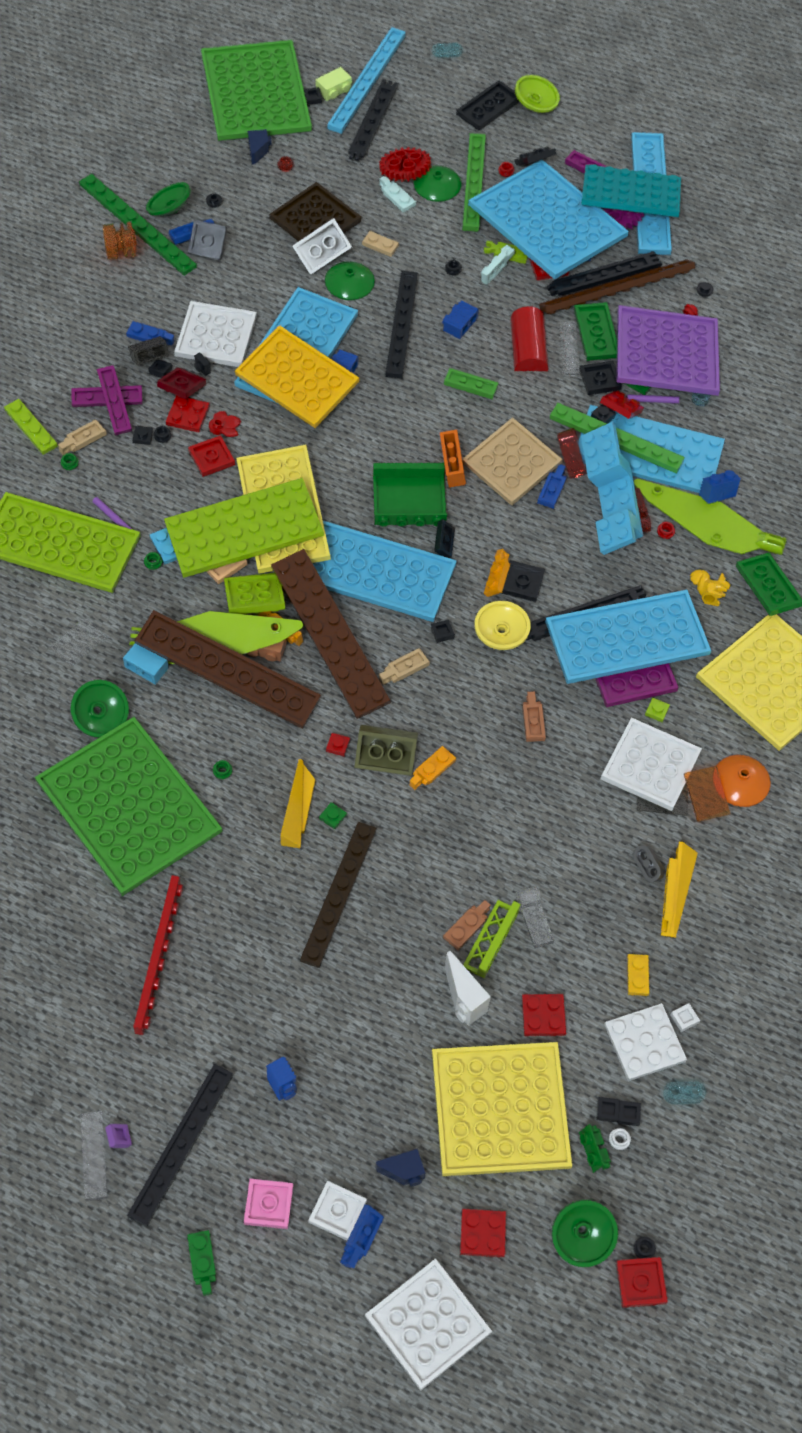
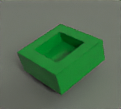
(333, 815)

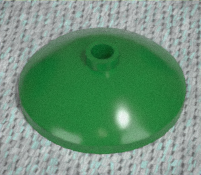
(438, 184)
(169, 199)
(349, 280)
(108, 698)
(594, 1243)

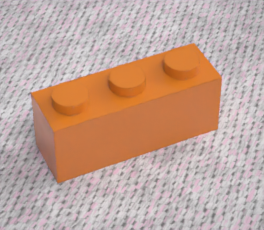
(452, 458)

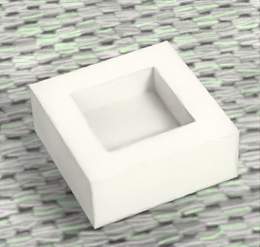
(685, 1017)

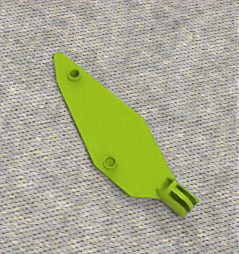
(711, 522)
(238, 631)

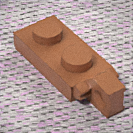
(533, 719)
(467, 925)

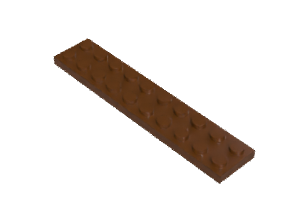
(330, 634)
(228, 669)

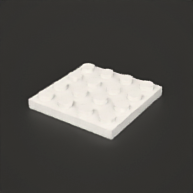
(216, 333)
(651, 764)
(428, 1324)

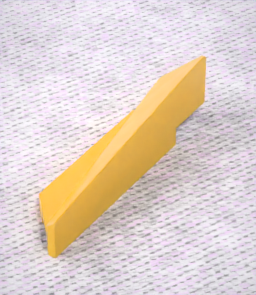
(298, 807)
(677, 883)

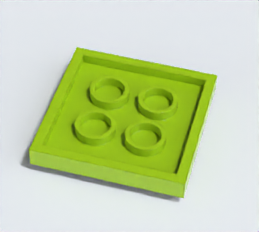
(254, 594)

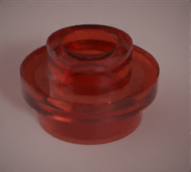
(285, 164)

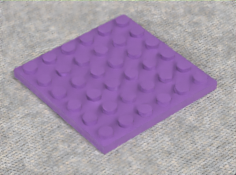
(667, 350)

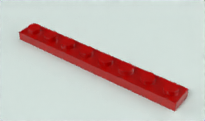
(156, 963)

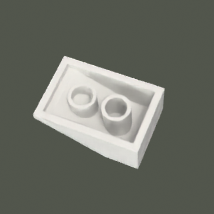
(322, 246)
(467, 994)

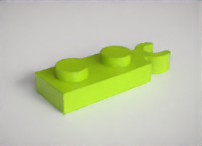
(519, 256)

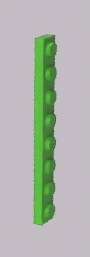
(473, 180)
(627, 441)

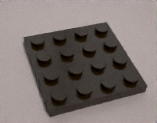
(312, 210)

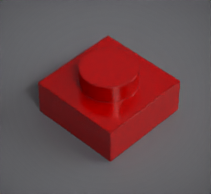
(338, 744)

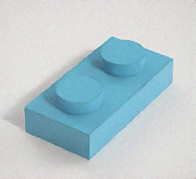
(163, 545)

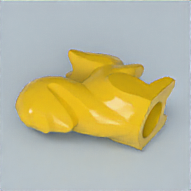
(710, 589)

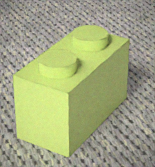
(334, 83)

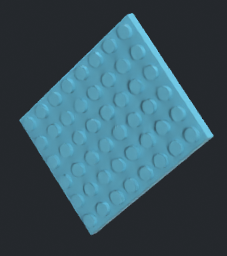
(546, 219)

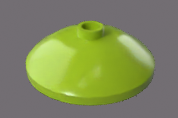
(537, 93)

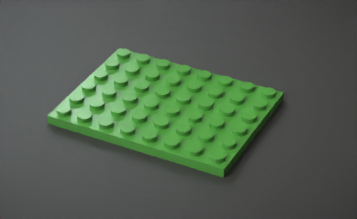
(255, 89)
(128, 805)

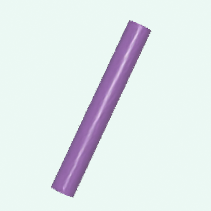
(656, 399)
(114, 517)

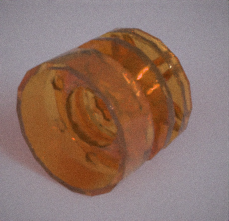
(119, 240)

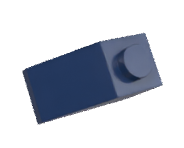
(258, 144)
(403, 1168)

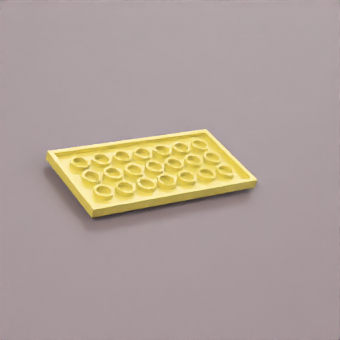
(276, 468)

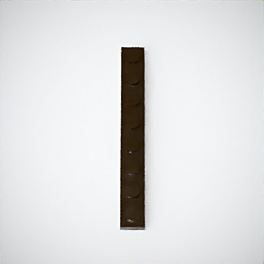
(338, 895)

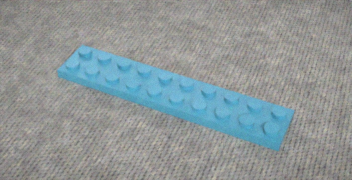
(654, 229)

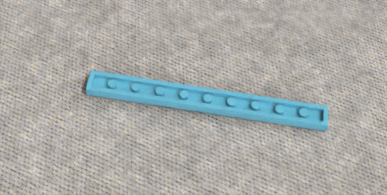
(366, 80)

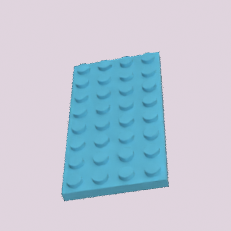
(315, 321)
(699, 449)
(385, 572)
(627, 636)

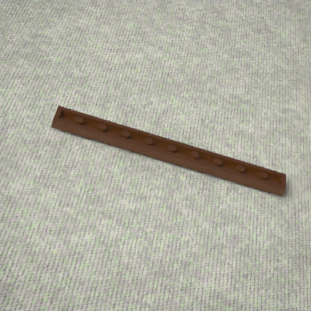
(611, 288)

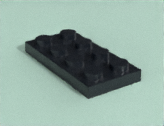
(488, 105)

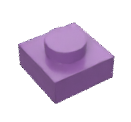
(118, 1136)

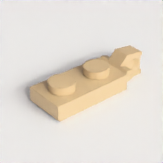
(82, 437)
(404, 667)

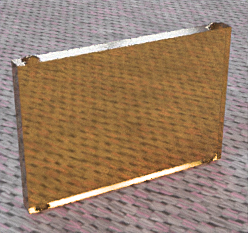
(706, 793)

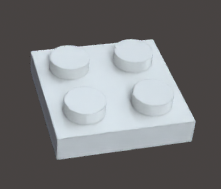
(337, 1210)

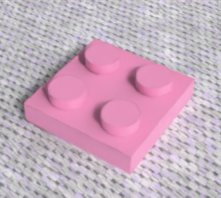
(268, 1203)

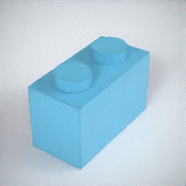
(145, 663)

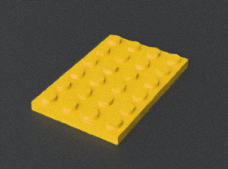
(297, 376)

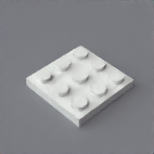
(645, 1042)

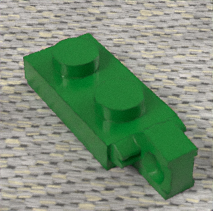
(202, 1260)

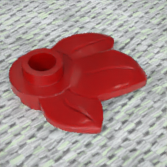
(224, 424)

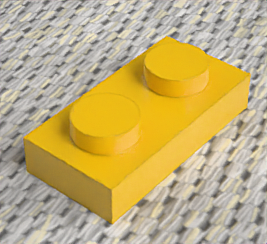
(638, 974)

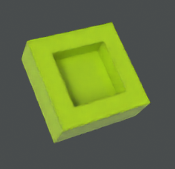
(657, 709)

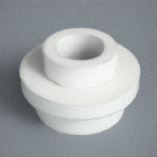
(624, 1134)

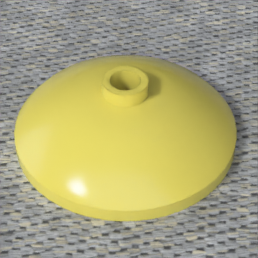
(504, 617)

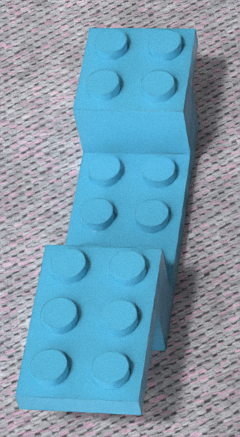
(616, 489)

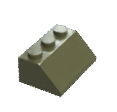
(386, 750)

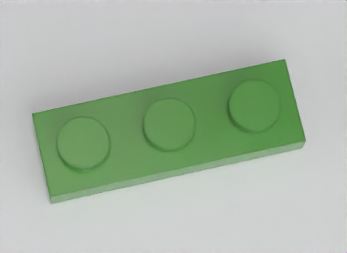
(471, 383)

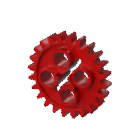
(405, 164)

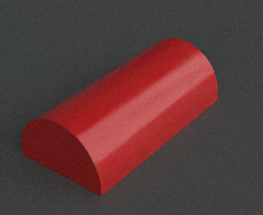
(529, 339)

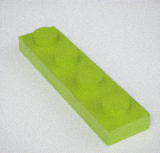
(30, 426)

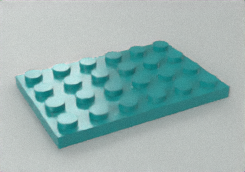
(631, 190)

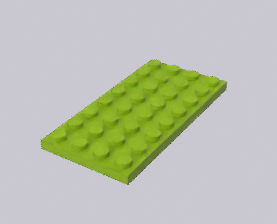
(243, 527)
(64, 542)

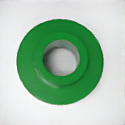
(69, 457)
(150, 557)
(219, 765)

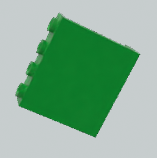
(409, 494)

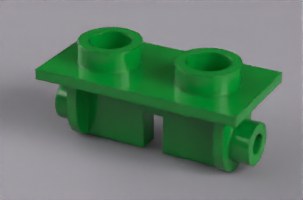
(591, 1140)

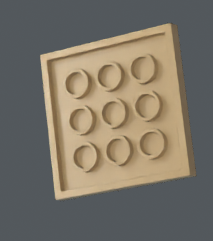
(512, 461)

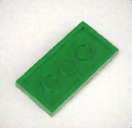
(596, 331)
(769, 584)

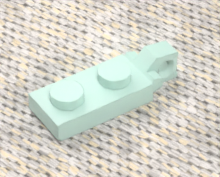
(396, 194)
(497, 264)

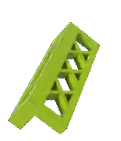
(498, 940)

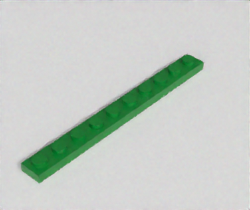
(140, 225)

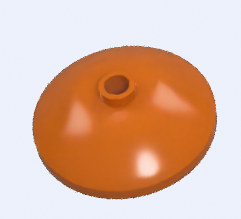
(740, 789)

